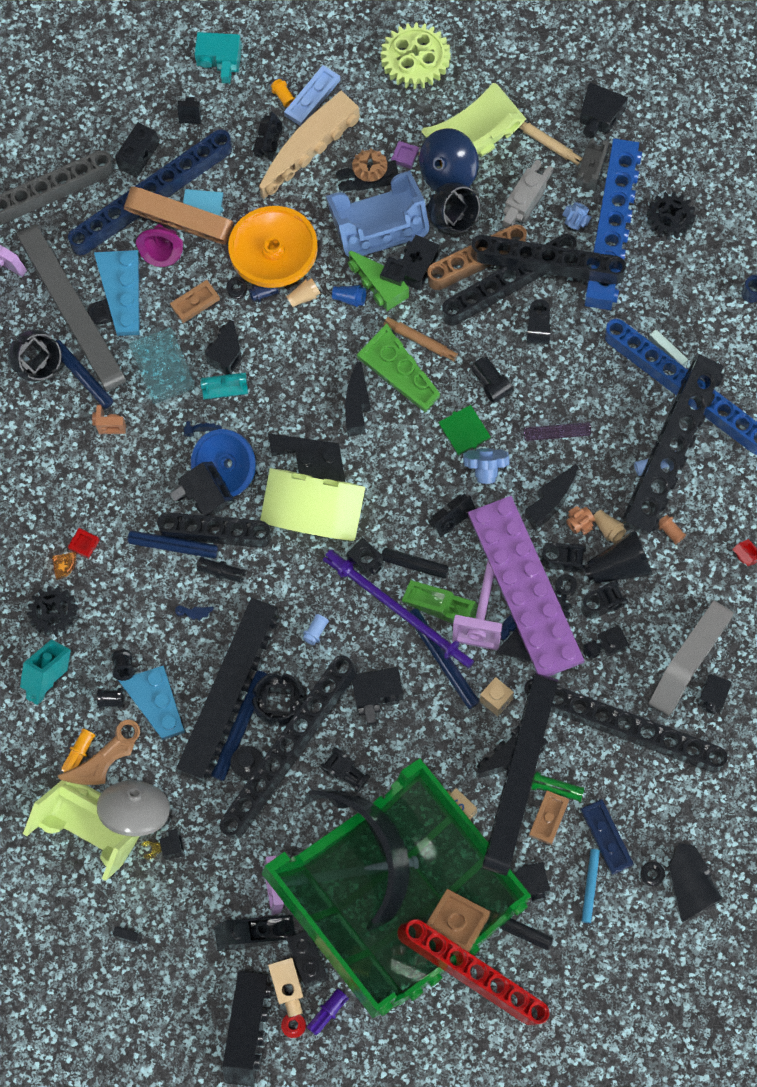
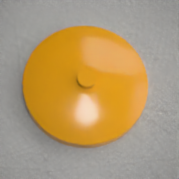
(273, 246)

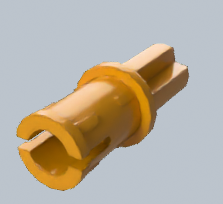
(79, 750)

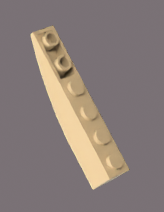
(309, 140)

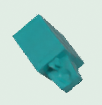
(219, 51)
(43, 670)

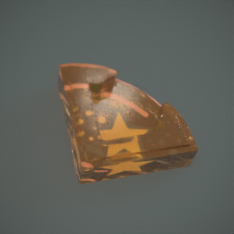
(64, 564)

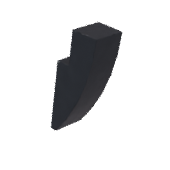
(356, 402)
(551, 498)

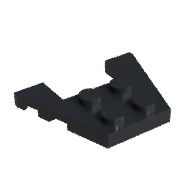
(313, 457)

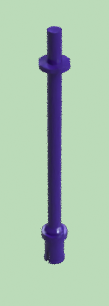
(346, 569)

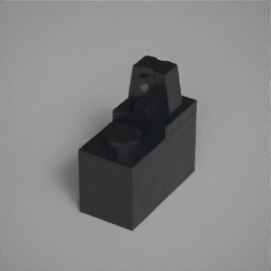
(205, 487)
(375, 689)

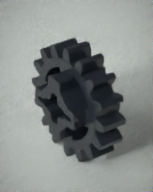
(673, 212)
(57, 603)

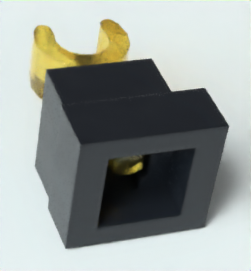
(169, 846)

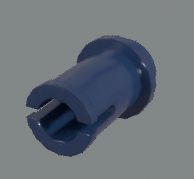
(258, 293)

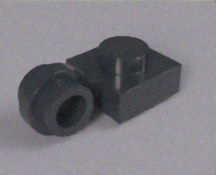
(611, 641)

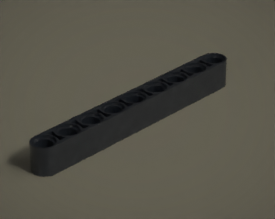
(634, 733)
(287, 759)
(520, 774)

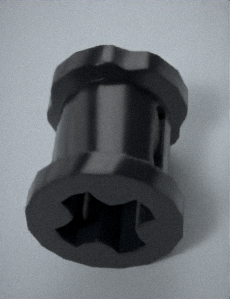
(122, 665)
(109, 698)

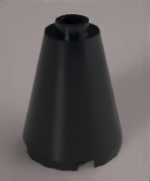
(620, 561)

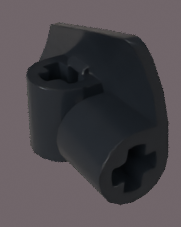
(692, 882)

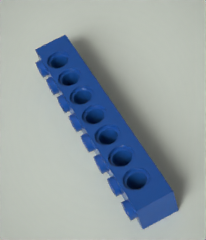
(621, 153)

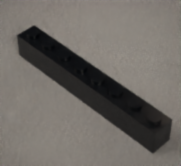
(228, 690)

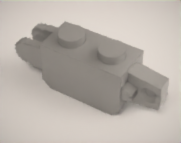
(526, 194)

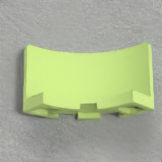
(485, 120)
(312, 504)

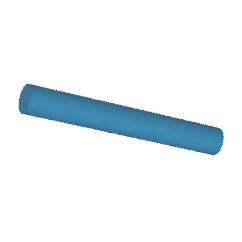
(590, 886)

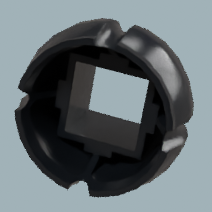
(461, 213)
(44, 362)
(277, 684)

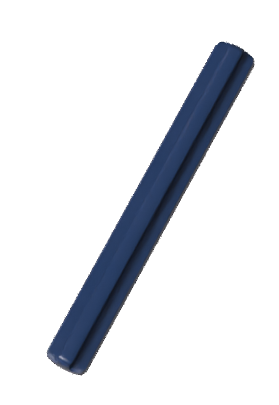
(448, 668)
(237, 732)

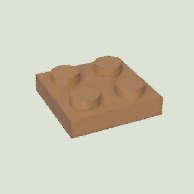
(458, 919)

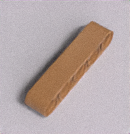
(178, 215)
(463, 258)

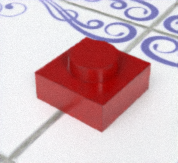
(746, 552)

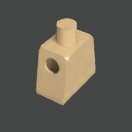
(282, 974)

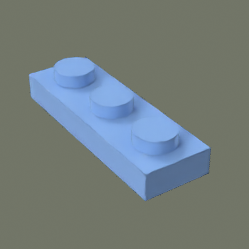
(312, 95)

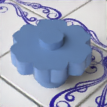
(486, 463)

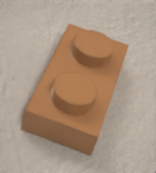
(194, 301)
(549, 818)

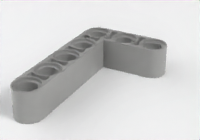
(690, 657)

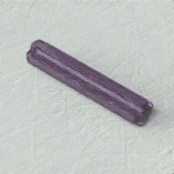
(557, 431)

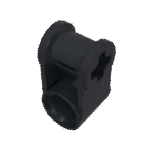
(538, 325)
(565, 557)
(607, 598)

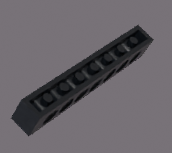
(699, 368)

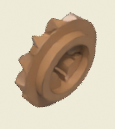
(376, 171)

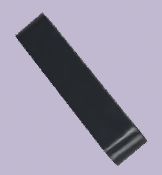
(223, 536)

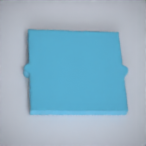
(204, 200)

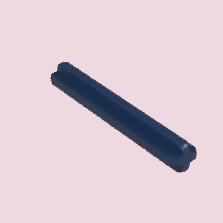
(84, 377)
(172, 544)

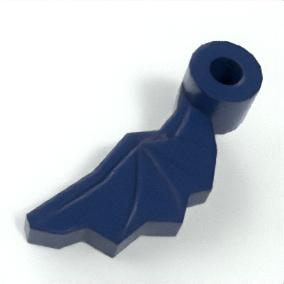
(189, 430)
(195, 613)

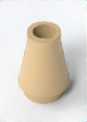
(303, 293)
(610, 527)

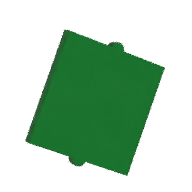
(464, 430)

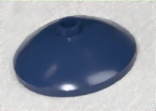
(457, 156)

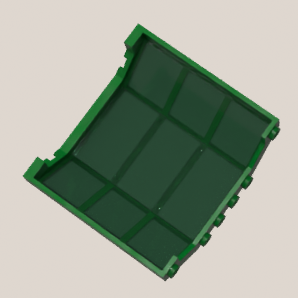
(344, 878)

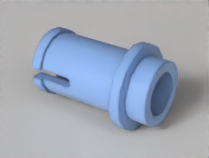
(314, 631)

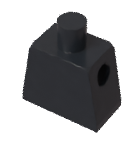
(601, 110)

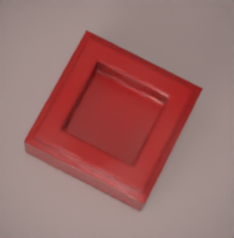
(83, 543)

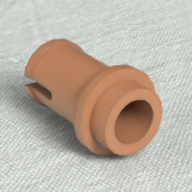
(671, 529)

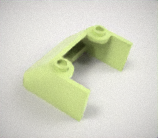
(75, 809)

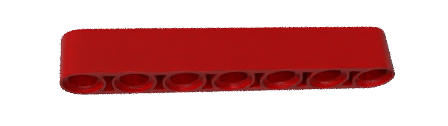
(485, 973)

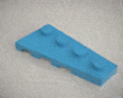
(121, 285)

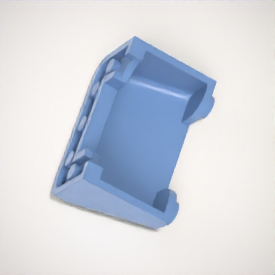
(381, 219)

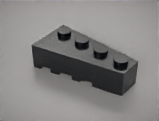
(245, 1029)

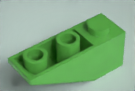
(384, 292)

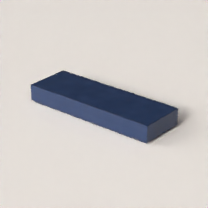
(606, 837)

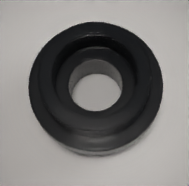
(652, 866)

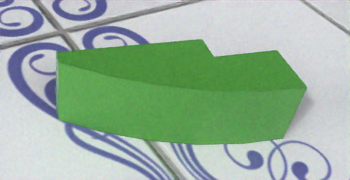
(438, 602)

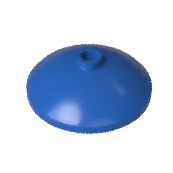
(220, 447)

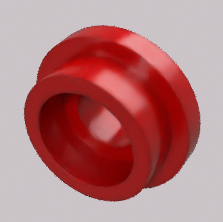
(293, 1033)

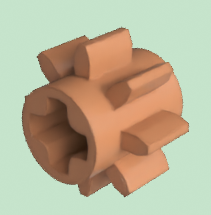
(580, 520)

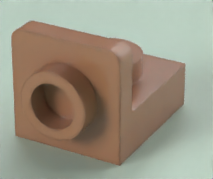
(108, 425)

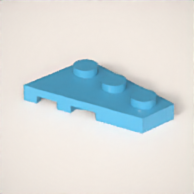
(156, 701)

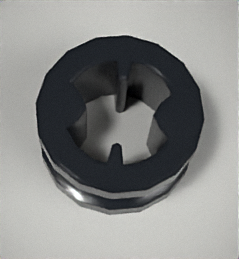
(239, 281)
(569, 578)

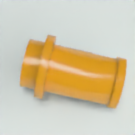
(280, 89)

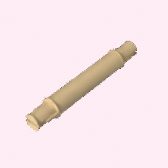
(550, 143)

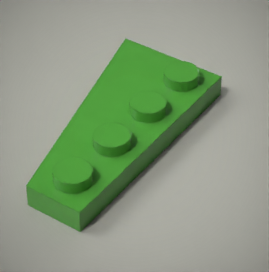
(392, 363)

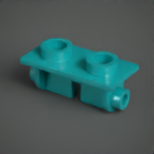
(224, 386)

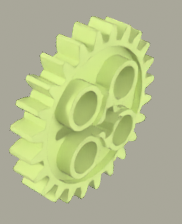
(415, 55)

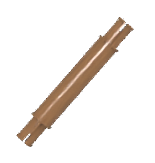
(421, 339)

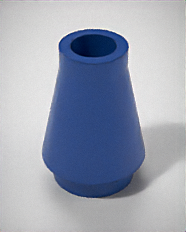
(352, 295)

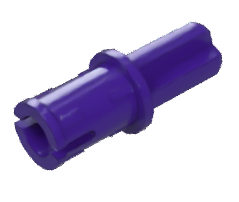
(327, 1011)

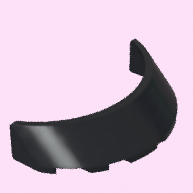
(389, 842)

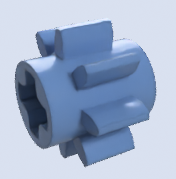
(576, 215)

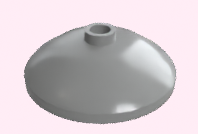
(133, 808)

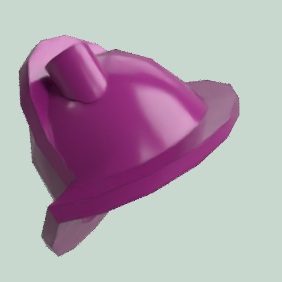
(160, 246)

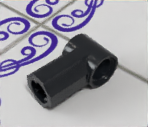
(494, 384)

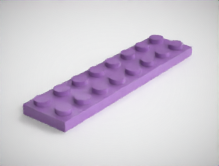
(525, 587)

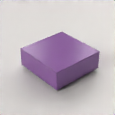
(405, 154)

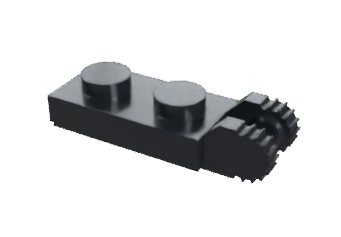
(359, 184)

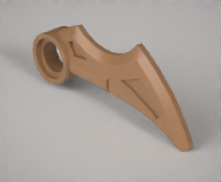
(95, 769)

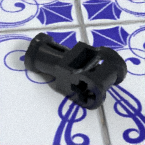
(343, 768)

